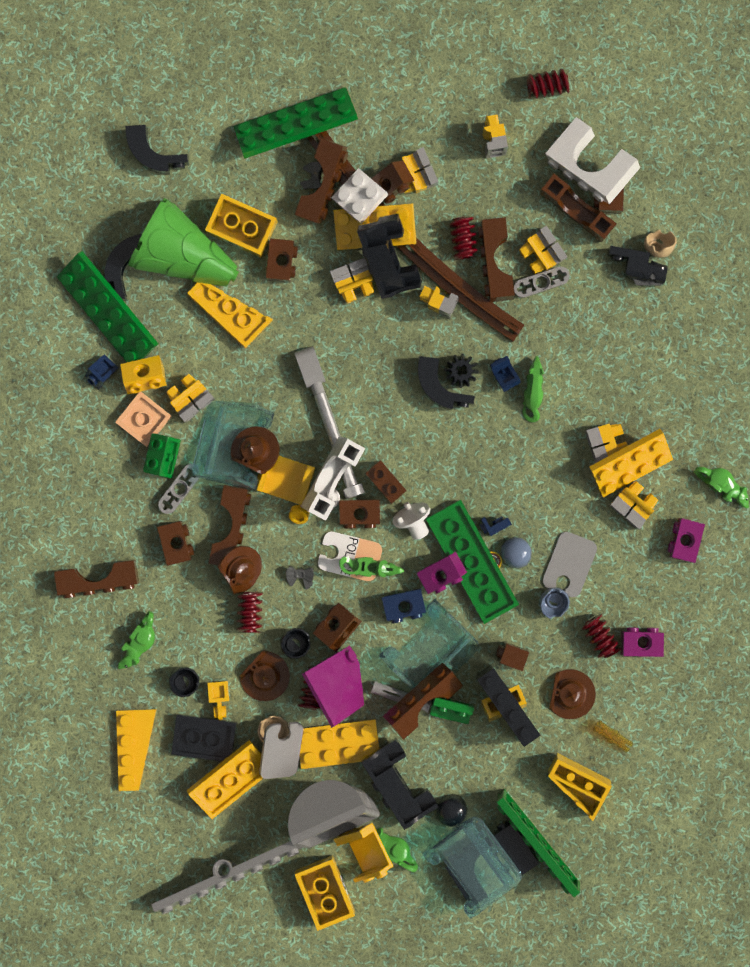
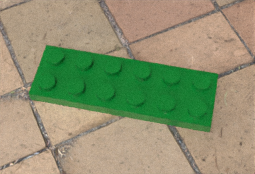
(295, 122)
(106, 309)
(483, 577)
(534, 838)

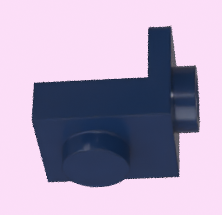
(505, 373)

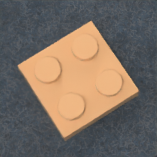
(143, 418)

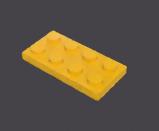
(347, 226)
(631, 463)
(338, 745)
(228, 780)

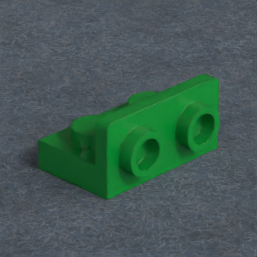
(161, 455)
(452, 710)

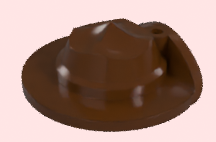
(255, 449)
(240, 568)
(265, 677)
(572, 694)

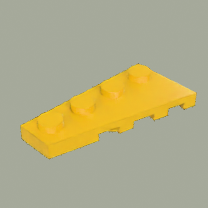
(233, 316)
(133, 740)

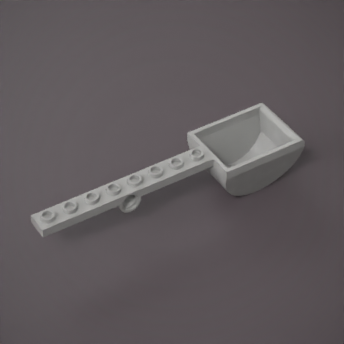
(315, 817)

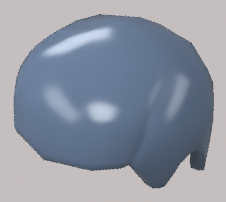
(516, 552)
(557, 596)

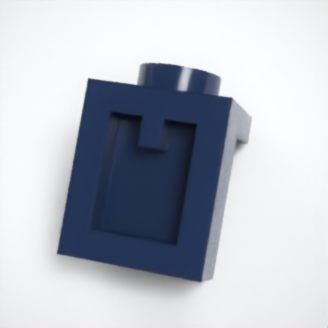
(100, 371)
(498, 525)

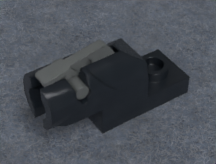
(638, 266)

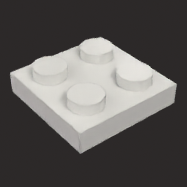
(359, 196)

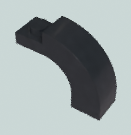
(138, 143)
(117, 262)
(434, 390)

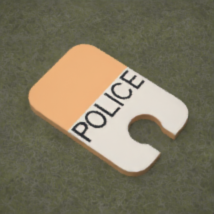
(350, 547)

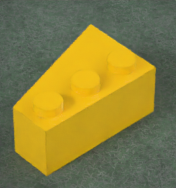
(580, 784)

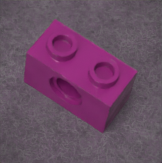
(694, 531)
(431, 577)
(654, 644)

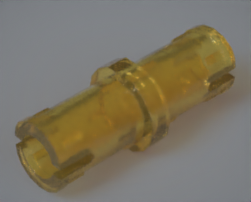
(613, 736)

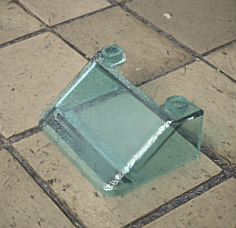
(220, 427)
(436, 643)
(476, 863)

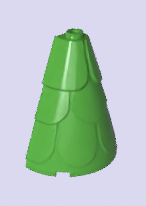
(181, 249)

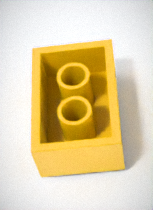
(241, 225)
(325, 893)

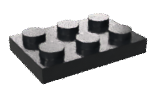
(203, 737)

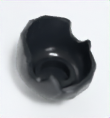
(290, 648)
(177, 682)
(452, 810)

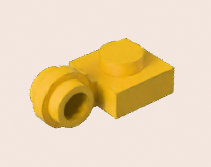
(219, 693)

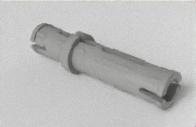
(378, 689)

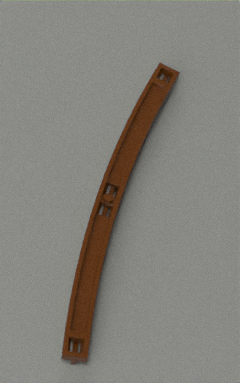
(443, 275)

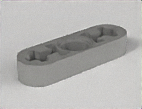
(525, 282)
(175, 504)

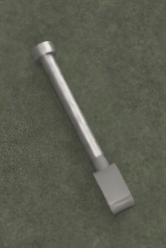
(314, 378)

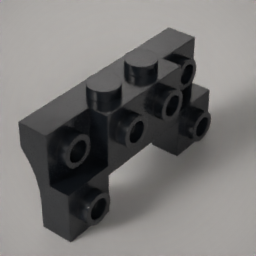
(382, 257)
(393, 788)

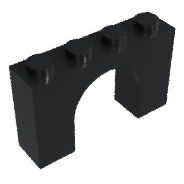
(507, 705)
(514, 846)

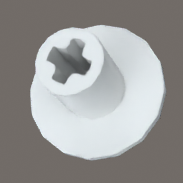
(413, 518)

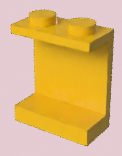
(287, 480)
(368, 852)

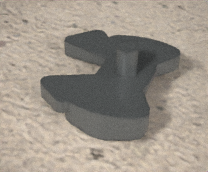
(313, 183)
(307, 576)

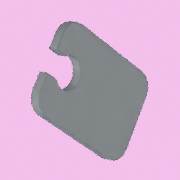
(570, 558)
(278, 755)

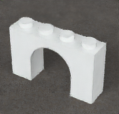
(603, 183)
(340, 458)

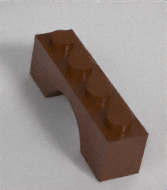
(331, 157)
(567, 201)
(499, 284)
(234, 500)
(71, 581)
(404, 714)

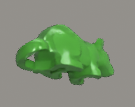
(533, 393)
(722, 481)
(367, 566)
(141, 640)
(398, 850)

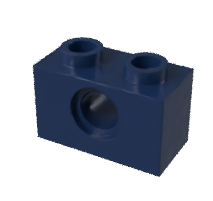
(392, 601)

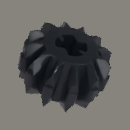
(463, 377)

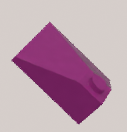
(337, 685)

